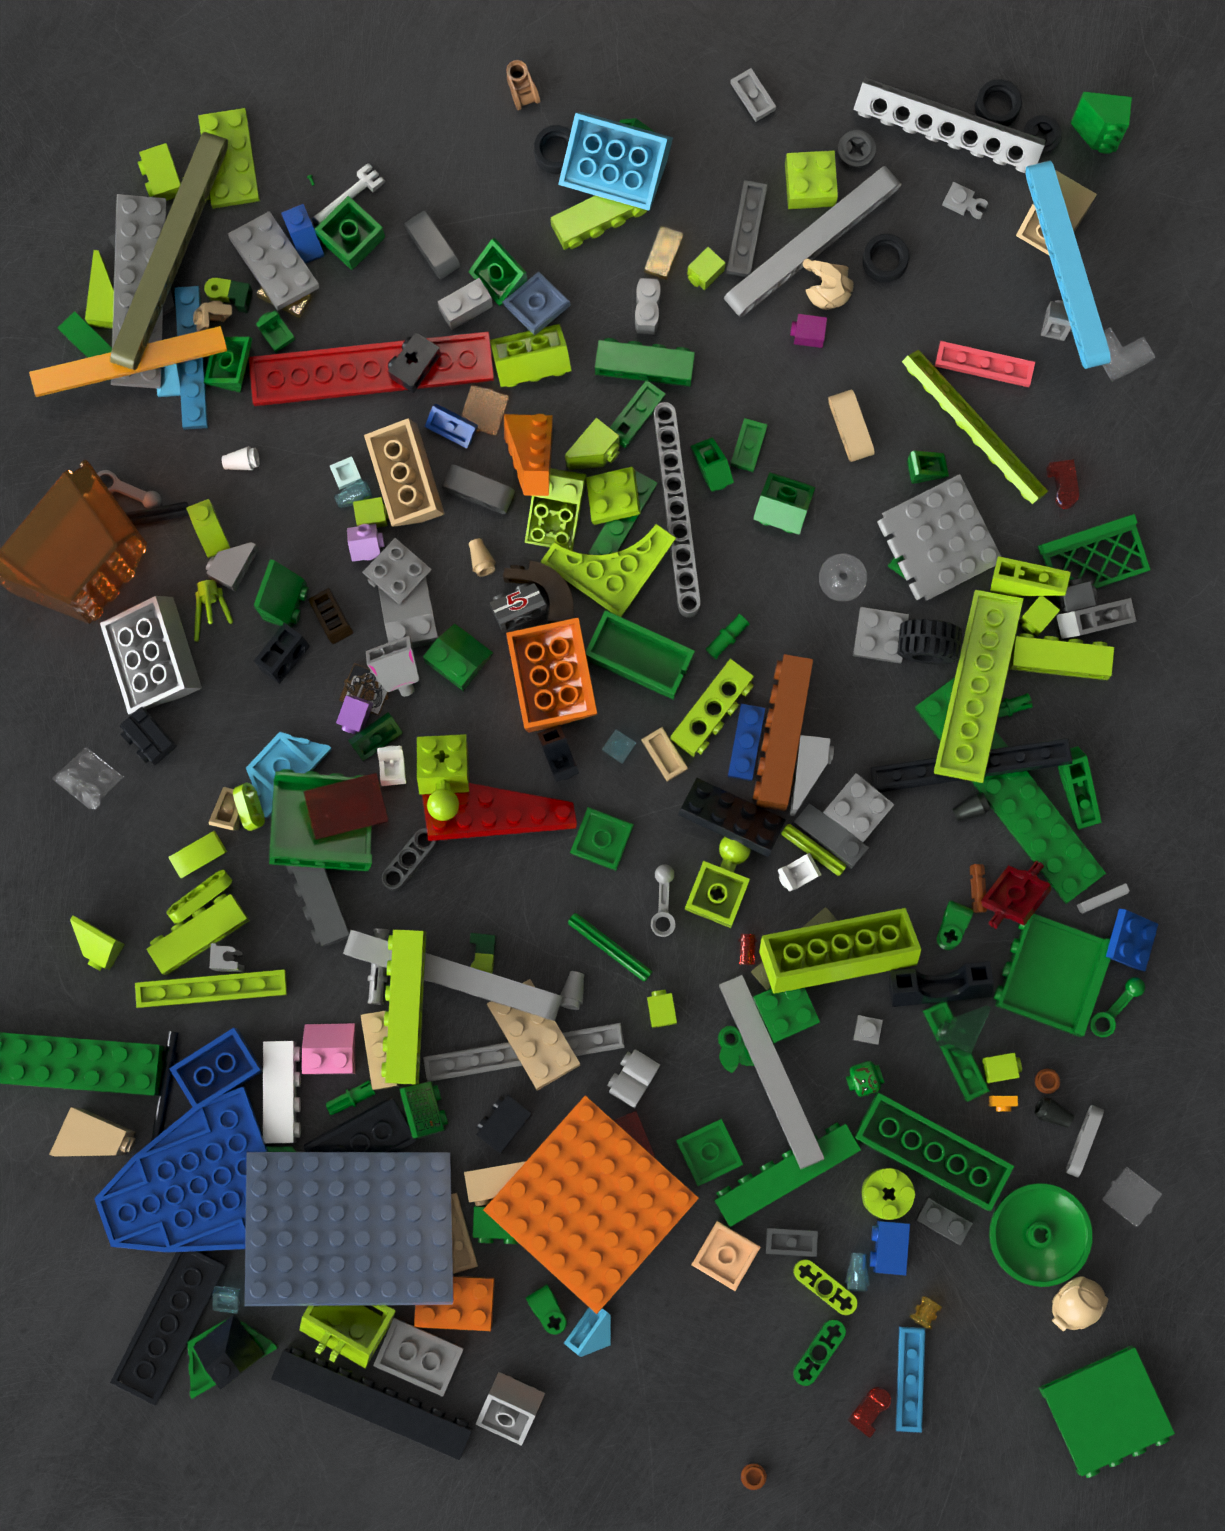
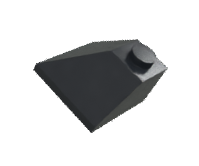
(228, 1351)

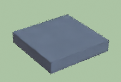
(536, 303)

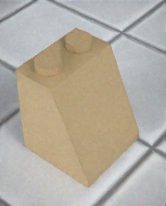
(1077, 201)
(91, 1135)

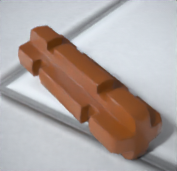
(978, 887)

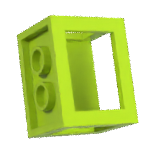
(347, 1330)

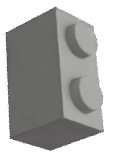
(465, 304)

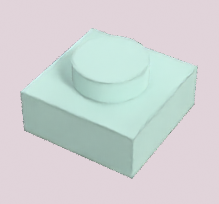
(345, 472)

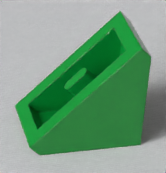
(926, 466)

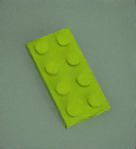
(237, 176)

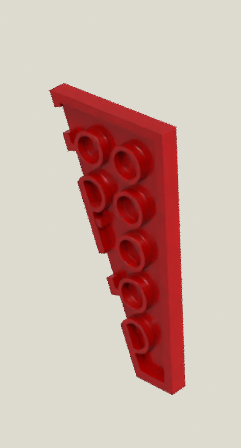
(500, 812)

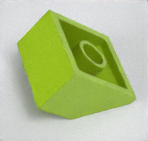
(593, 447)

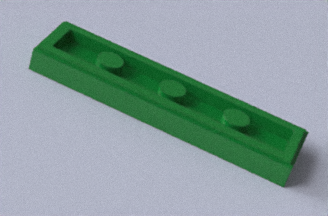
(963, 1068)

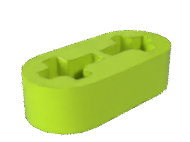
(248, 806)

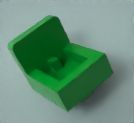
(275, 331)

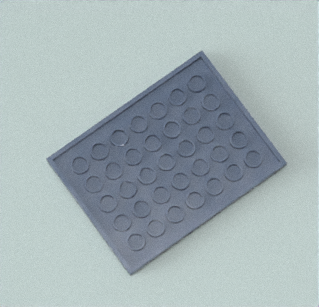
(348, 1229)

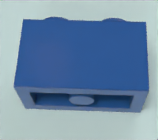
(890, 1247)

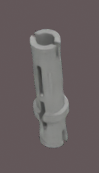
(377, 977)

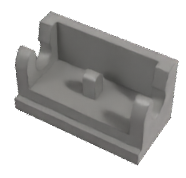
(222, 959)

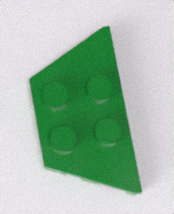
(199, 1378)

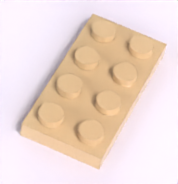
(536, 1043)

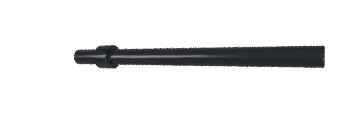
(169, 1057)

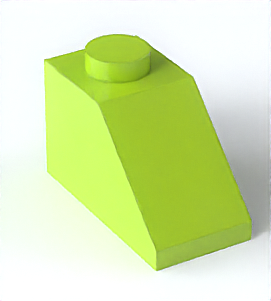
(208, 527)

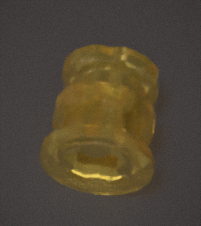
(925, 1312)

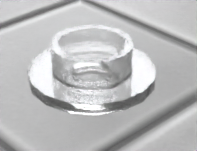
(838, 588)

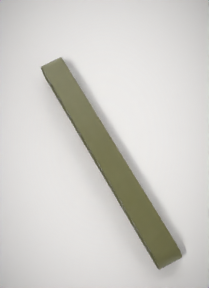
(169, 251)

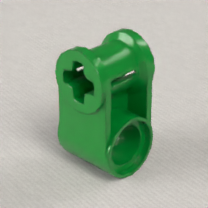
(955, 920)
(544, 1306)

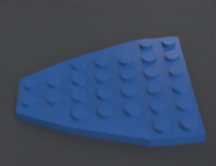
(186, 1183)

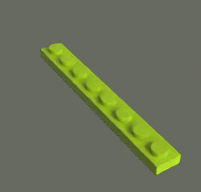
(975, 426)

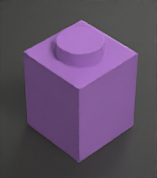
(354, 714)

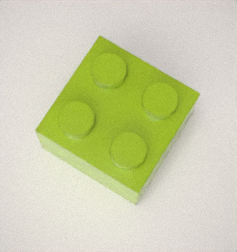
(811, 179)

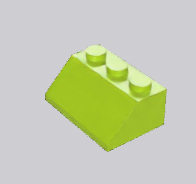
(530, 356)

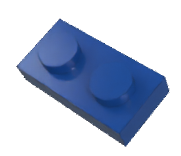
(451, 425)

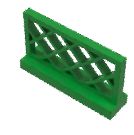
(1094, 535)

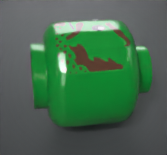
(865, 1078)

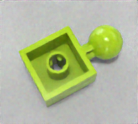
(442, 772)
(723, 878)

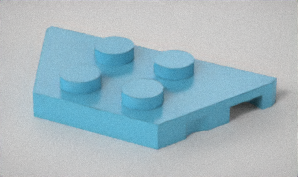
(282, 753)

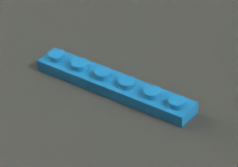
(192, 371)

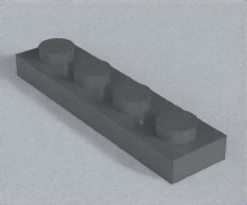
(746, 228)

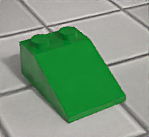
(280, 595)

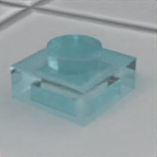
(619, 746)
(226, 1299)

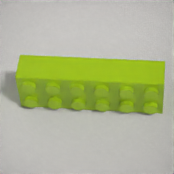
(839, 950)

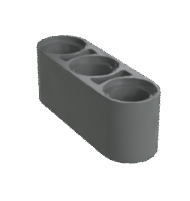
(432, 244)
(478, 489)
(398, 866)

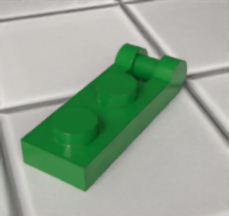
(637, 412)

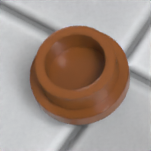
(1047, 1081)
(753, 1476)

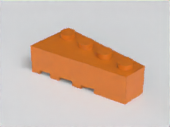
(531, 448)

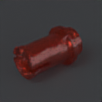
(747, 949)

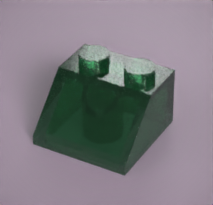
(962, 1031)

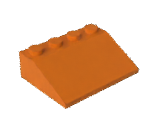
(551, 674)

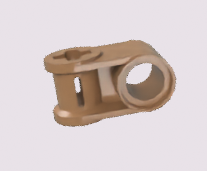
(522, 88)

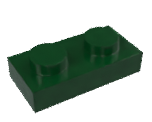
(375, 736)

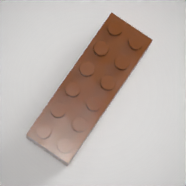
(784, 733)

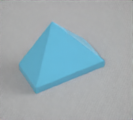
(169, 381)
(590, 1333)

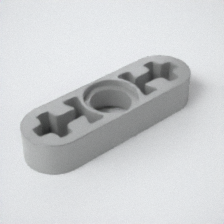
(1084, 1141)

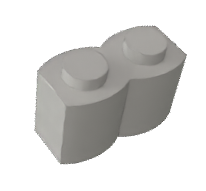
(647, 306)
(633, 1078)

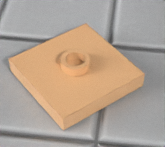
(725, 1255)

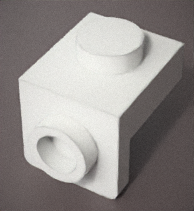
(391, 765)
(799, 873)

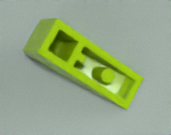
(100, 295)
(1028, 579)

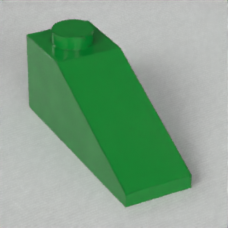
(1080, 790)

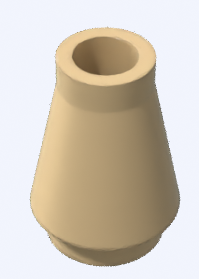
(481, 559)

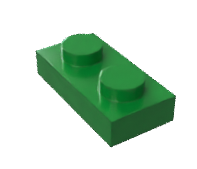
(748, 445)

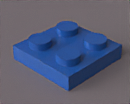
(1132, 940)

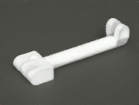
(365, 181)

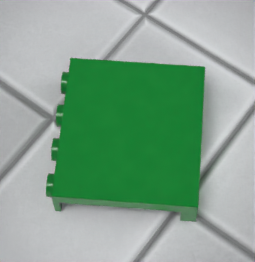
(292, 833)
(1054, 975)
(1107, 1411)

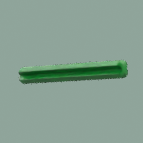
(609, 947)

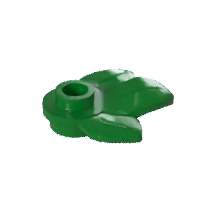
(733, 1053)

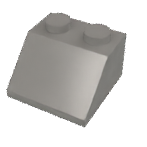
(510, 1408)

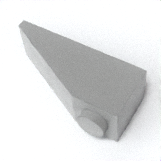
(1096, 618)

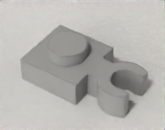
(961, 199)

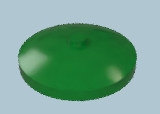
(1040, 1235)

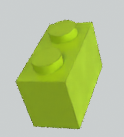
(161, 172)

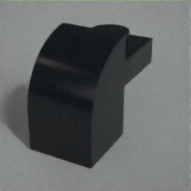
(558, 753)

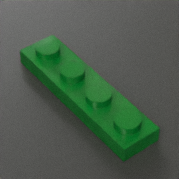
(616, 531)

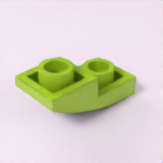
(197, 854)

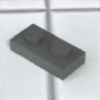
(944, 1221)
(791, 1242)

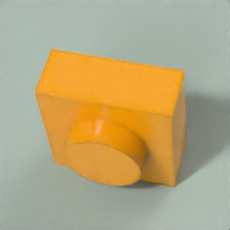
(1003, 1103)

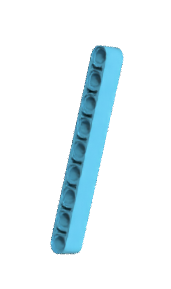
(1067, 264)

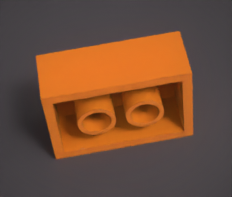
(470, 1308)

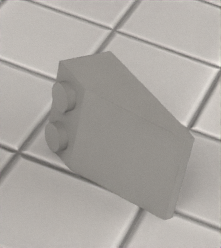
(411, 617)
(811, 760)

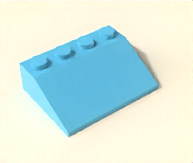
(614, 160)

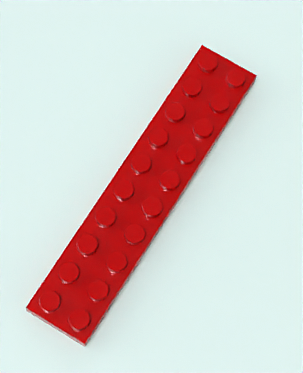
(363, 369)

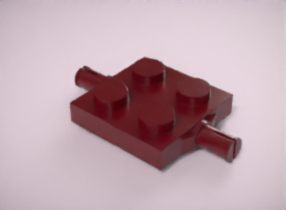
(1016, 895)

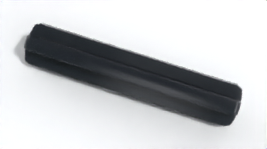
(158, 513)

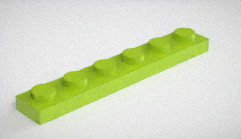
(211, 988)

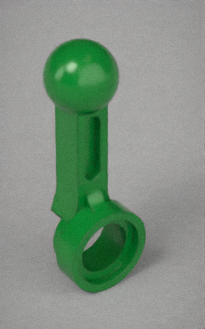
(1133, 988)

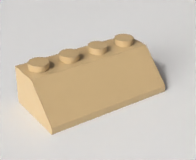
(404, 473)

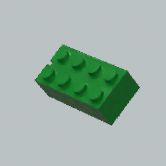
(639, 655)

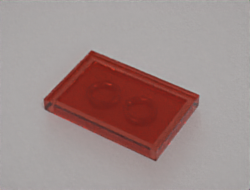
(345, 806)

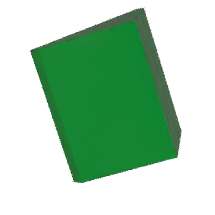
(498, 272)
(228, 368)

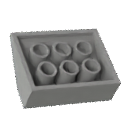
(150, 654)

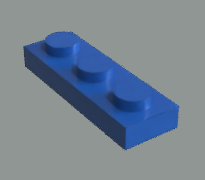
(746, 742)

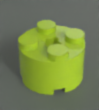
(902, 1193)

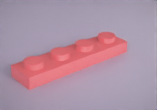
(984, 364)

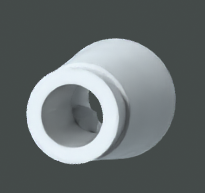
(241, 459)

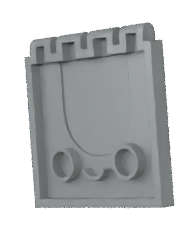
(939, 538)

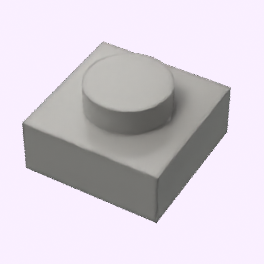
(867, 1030)

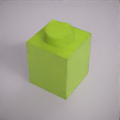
(705, 269)
(371, 512)
(1038, 616)
(661, 1009)
(1001, 1067)

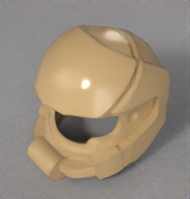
(835, 284)
(1078, 1304)

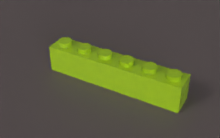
(405, 1007)

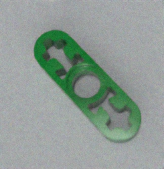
(808, 1353)

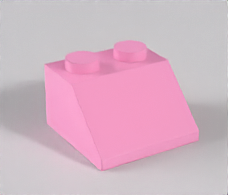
(328, 1049)

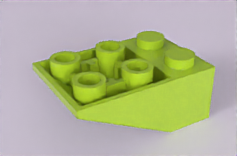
(557, 515)

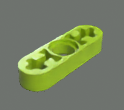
(199, 896)
(806, 1280)

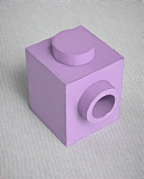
(364, 542)

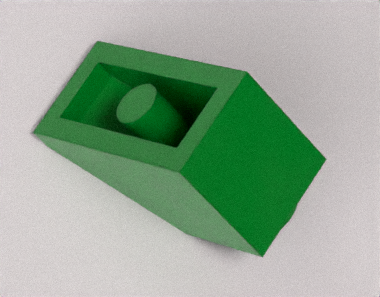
(712, 464)

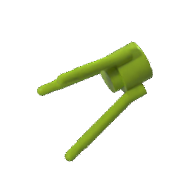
(208, 594)

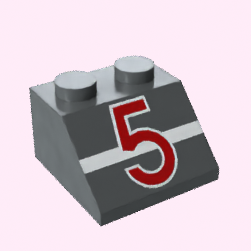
(518, 607)

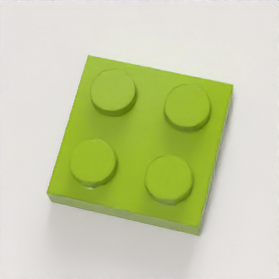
(613, 495)

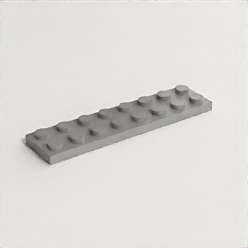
(136, 233)

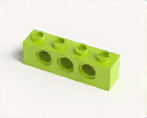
(732, 675)

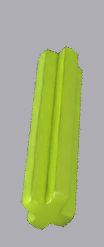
(816, 851)

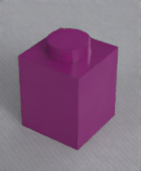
(809, 330)

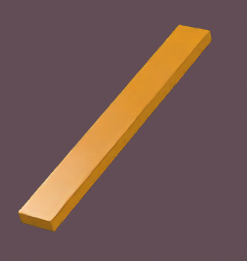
(100, 369)

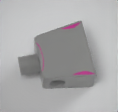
(394, 665)

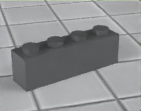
(321, 904)

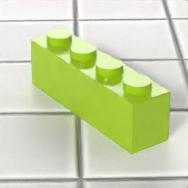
(590, 220)
(1062, 657)
(196, 935)

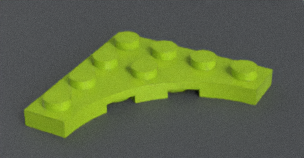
(615, 577)

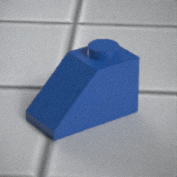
(302, 233)

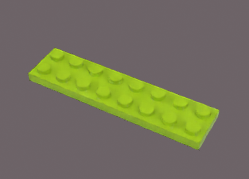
(978, 686)

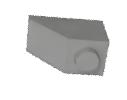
(1056, 321)
(231, 565)

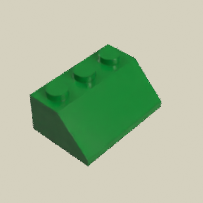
(1102, 120)

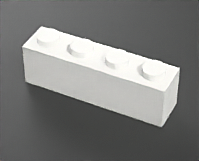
(280, 1092)

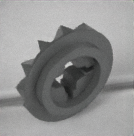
(856, 138)

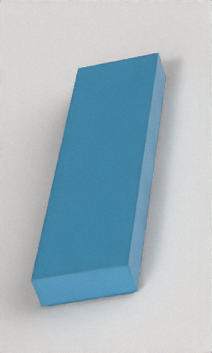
(910, 1379)

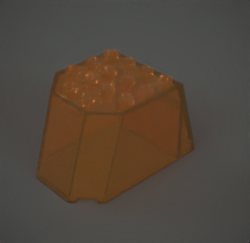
(73, 548)

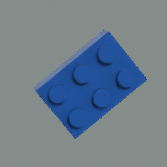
(216, 1069)

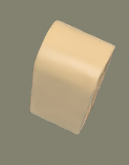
(851, 425)

